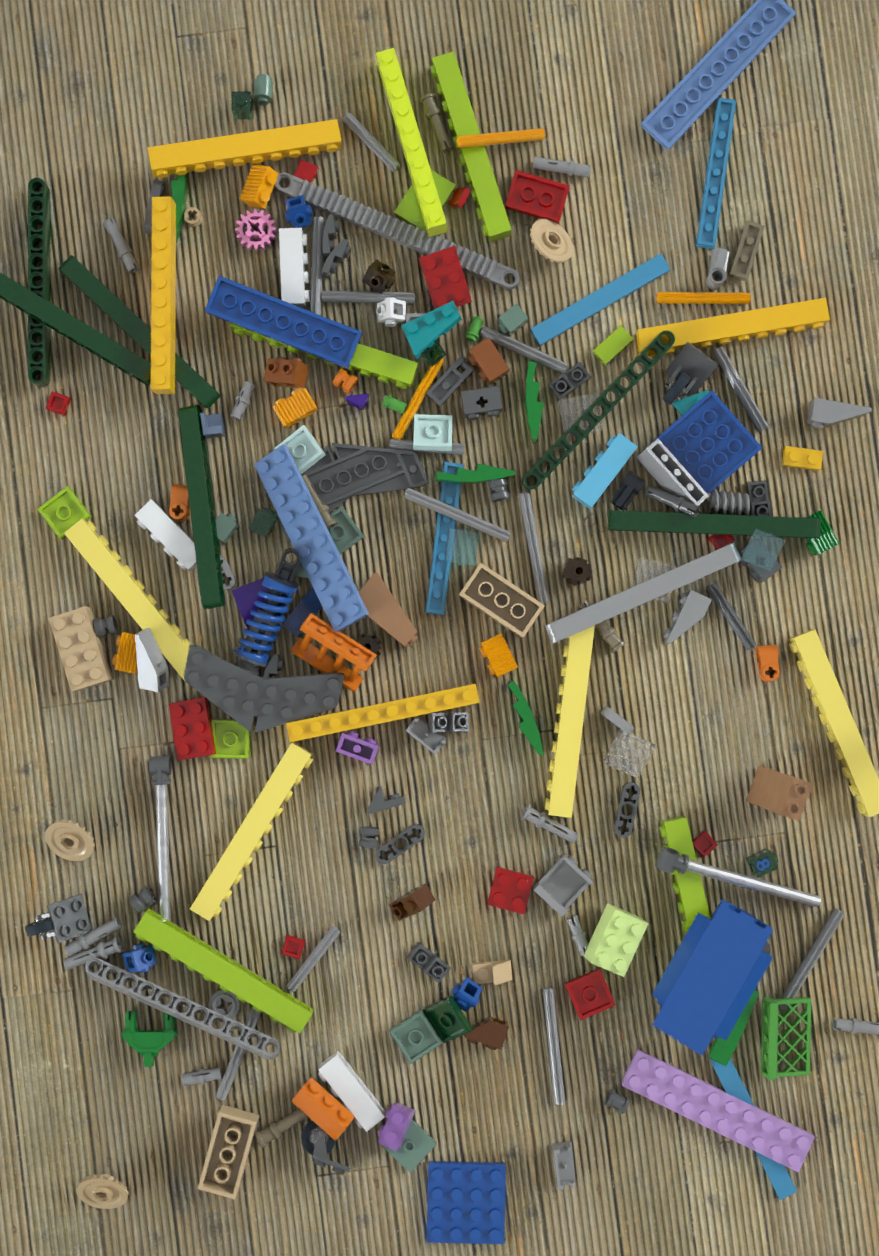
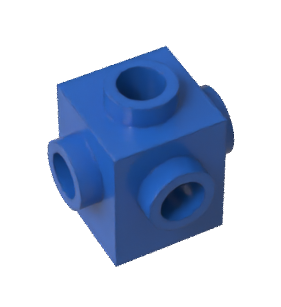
(298, 212)
(140, 958)
(466, 994)

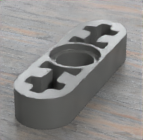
(157, 190)
(629, 825)
(385, 847)

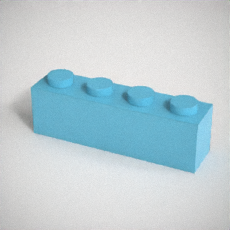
(604, 471)

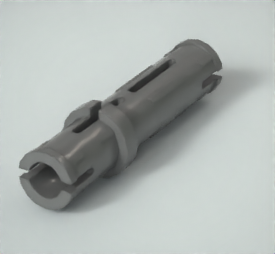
(680, 504)

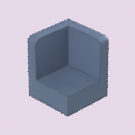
(212, 425)

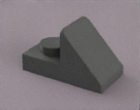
(379, 802)

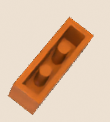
(323, 1108)

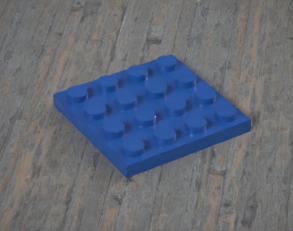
(710, 442)
(466, 1202)

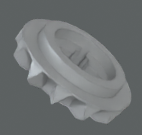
(216, 1000)

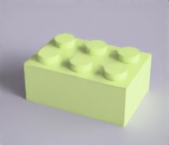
(615, 940)

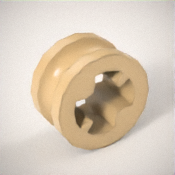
(197, 222)

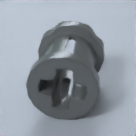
(617, 1101)

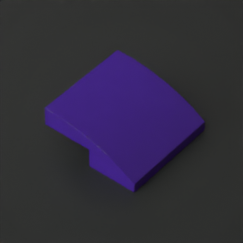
(246, 596)

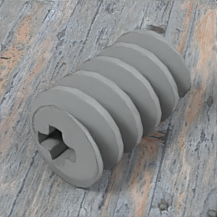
(729, 502)

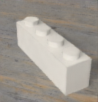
(293, 266)
(167, 531)
(351, 1090)

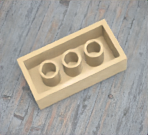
(501, 600)
(80, 649)
(228, 1152)

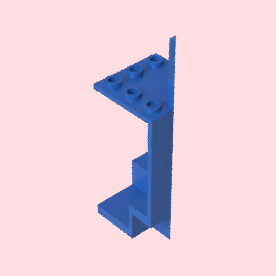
(712, 976)

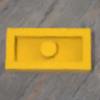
(802, 458)

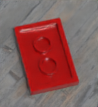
(537, 196)
(445, 278)
(192, 728)

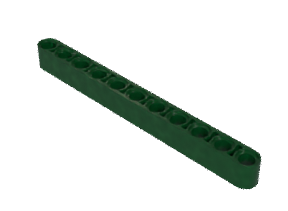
(37, 273)
(135, 328)
(75, 330)
(605, 405)
(201, 508)
(713, 524)

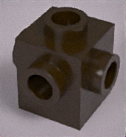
(379, 276)
(570, 574)
(372, 640)

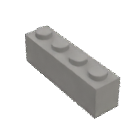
(671, 473)

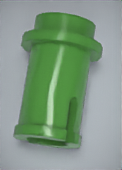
(474, 329)
(394, 404)

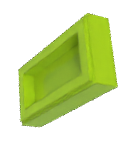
(613, 345)

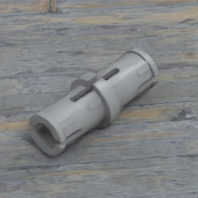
(242, 400)
(578, 934)
(202, 1076)

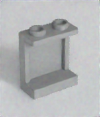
(563, 884)

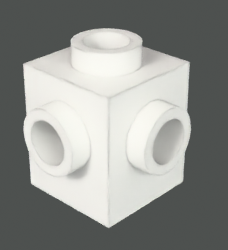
(391, 311)

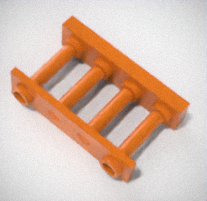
(337, 642)

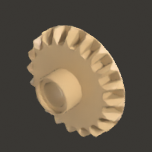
(551, 240)
(69, 840)
(102, 1191)

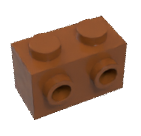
(488, 361)
(286, 372)

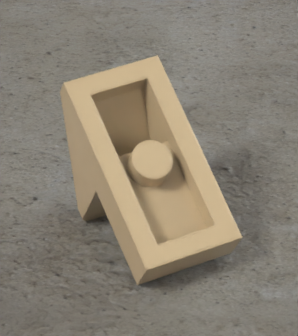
(492, 972)

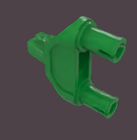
(148, 1041)

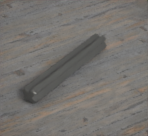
(731, 616)

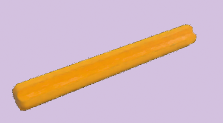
(500, 138)
(703, 298)
(416, 400)

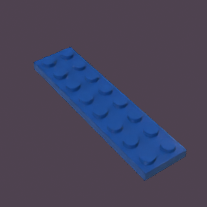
(283, 322)

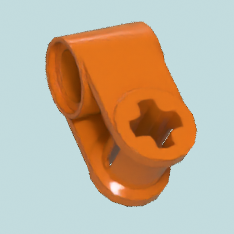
(179, 501)
(767, 659)

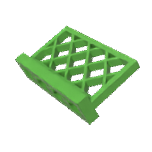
(770, 1038)

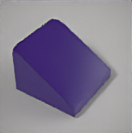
(358, 401)

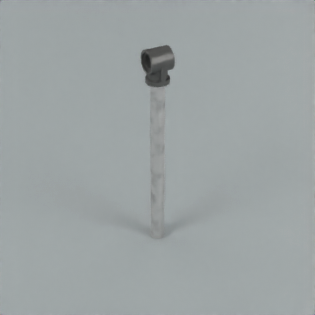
(160, 768)
(671, 860)

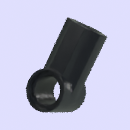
(629, 488)

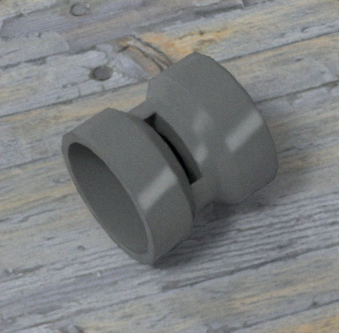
(499, 489)
(106, 626)
(366, 840)
(142, 899)

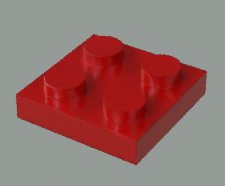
(510, 890)
(590, 994)

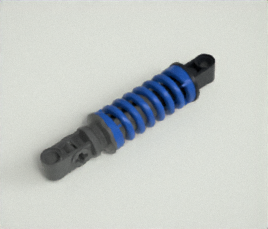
(268, 615)

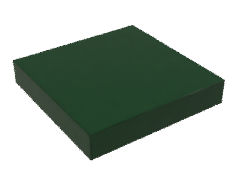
(447, 1019)

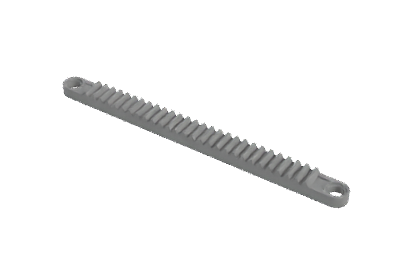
(394, 229)

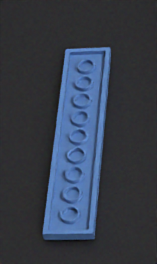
(717, 70)
(311, 539)

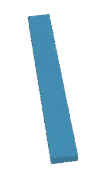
(715, 173)
(600, 299)
(439, 568)
(734, 1086)

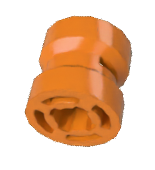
(345, 381)

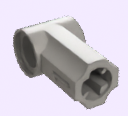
(717, 268)

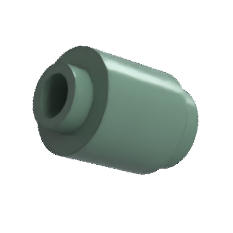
(263, 89)

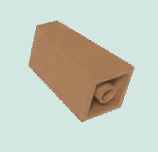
(386, 611)
(779, 793)

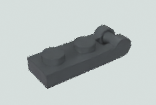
(450, 381)

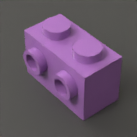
(357, 748)
(396, 1126)

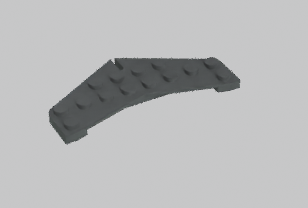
(361, 472)
(271, 699)

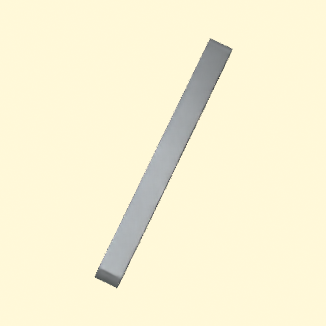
(642, 593)
(177, 1000)

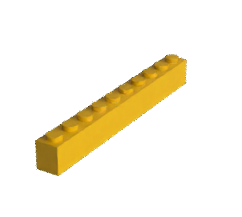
(244, 148)
(163, 295)
(739, 326)
(382, 712)

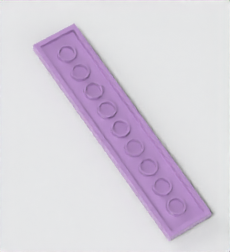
(717, 1110)

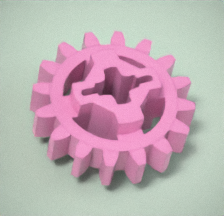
(260, 224)

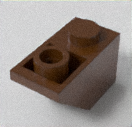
(412, 902)
(489, 1032)

